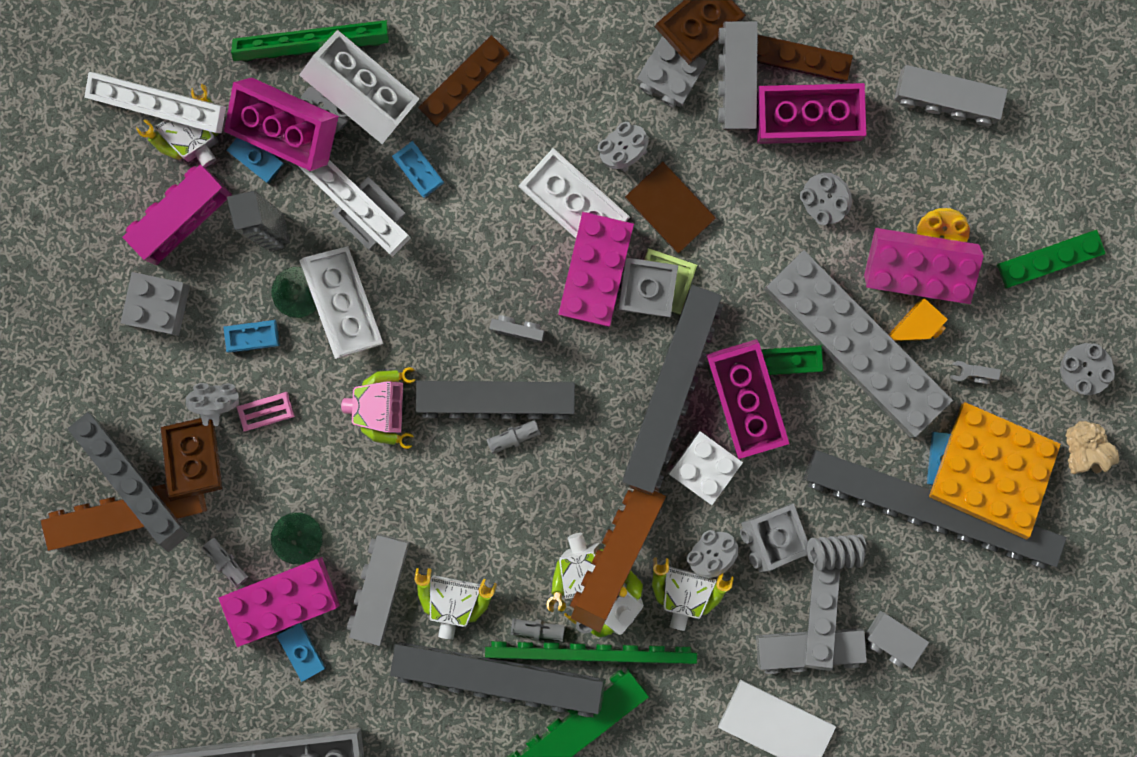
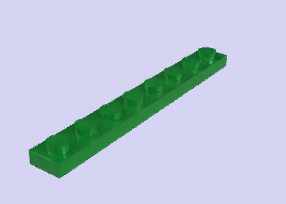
(603, 652)

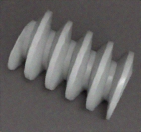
(837, 551)

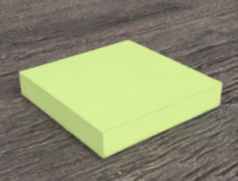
(683, 280)

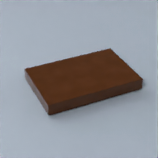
(695, 25)
(670, 207)
(191, 459)

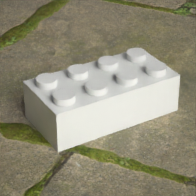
(359, 86)

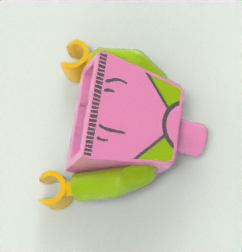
(378, 406)

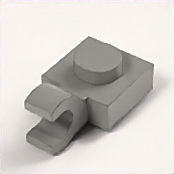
(982, 374)

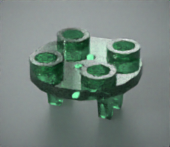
(284, 290)
(287, 530)

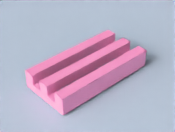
(287, 405)

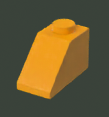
(919, 323)

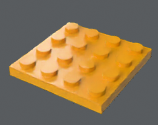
(995, 470)

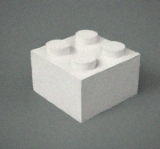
(705, 467)

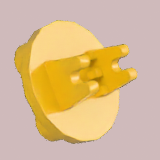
(955, 223)

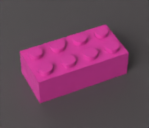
(811, 113)
(280, 123)
(176, 215)
(923, 266)
(596, 269)
(747, 399)
(279, 602)

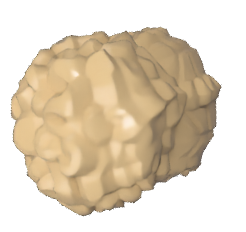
(1090, 448)

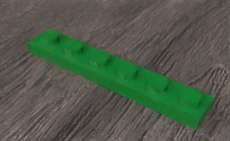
(306, 41)

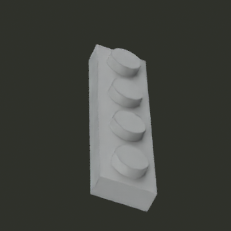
(822, 619)

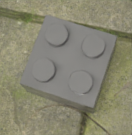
(155, 303)

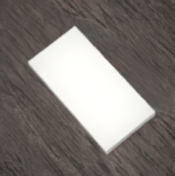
(567, 193)
(341, 302)
(774, 724)

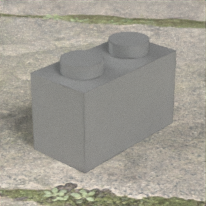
(896, 640)

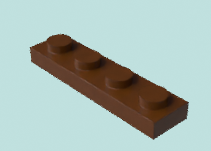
(803, 58)
(464, 81)

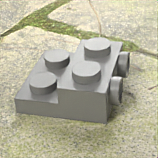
(669, 74)
(774, 538)

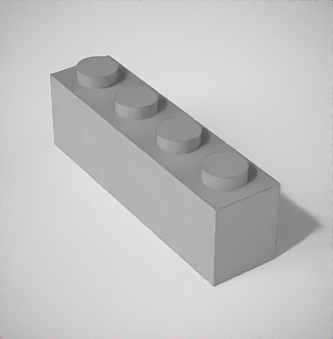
(739, 75)
(950, 95)
(379, 589)
(789, 650)

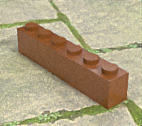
(108, 519)
(616, 559)

